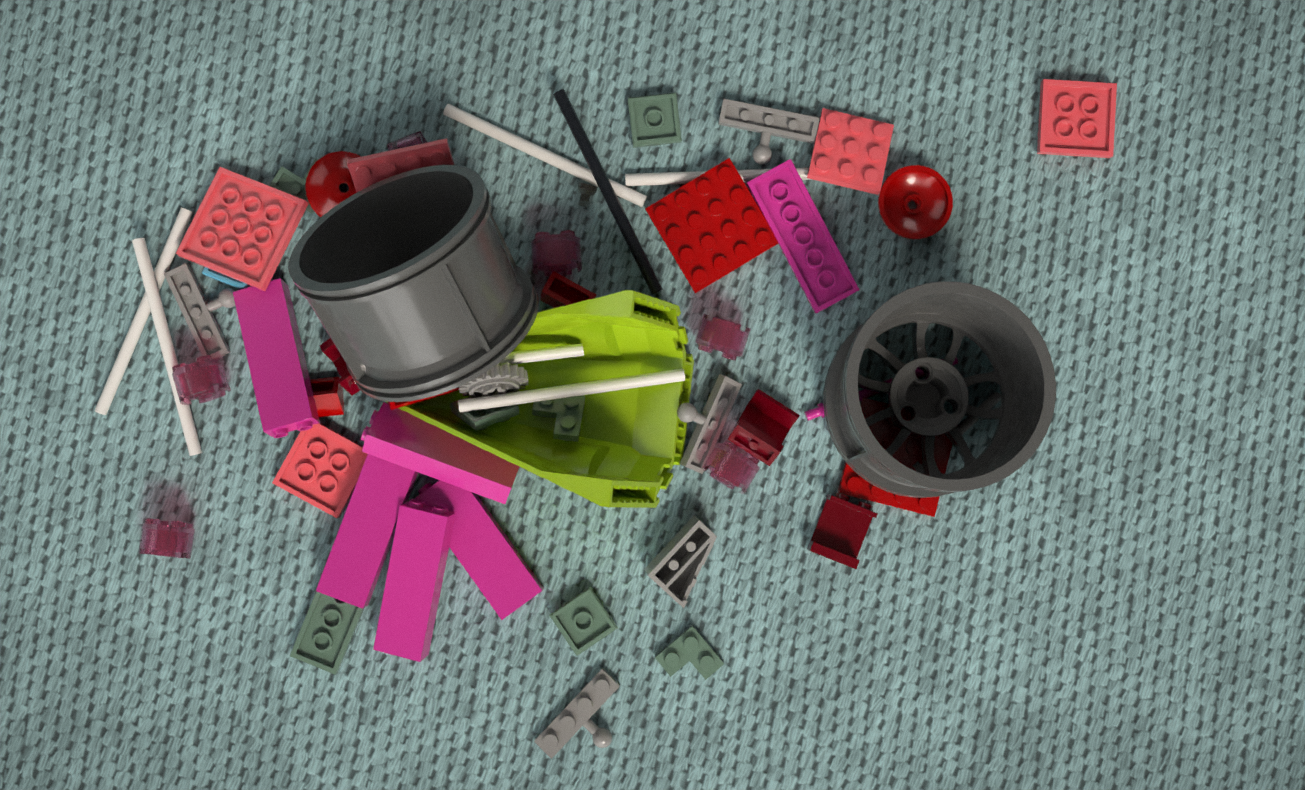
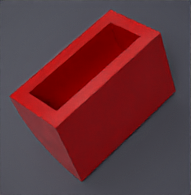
(562, 292)
(328, 396)

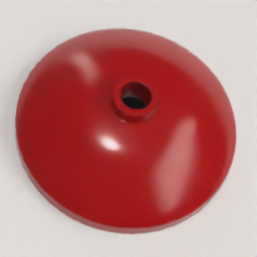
(324, 181)
(930, 195)

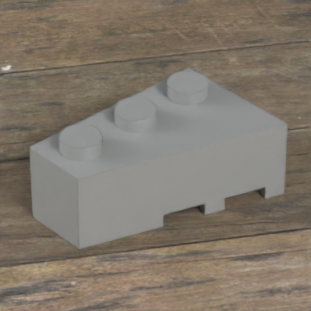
(682, 559)

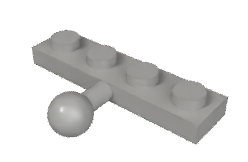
(768, 123)
(199, 312)
(709, 422)
(578, 714)

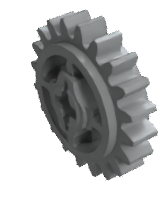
(498, 380)

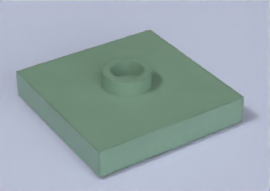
(654, 120)
(583, 621)

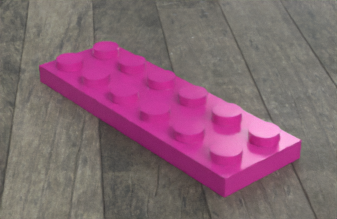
(802, 236)

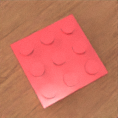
(1076, 118)
(850, 151)
(322, 469)

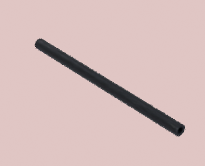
(607, 191)

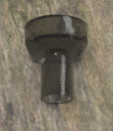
(586, 191)

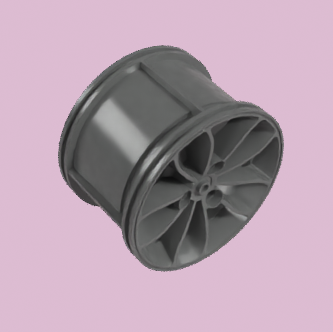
(415, 283)
(1020, 368)

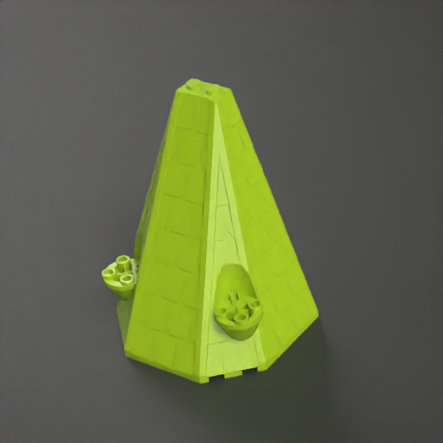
(625, 435)

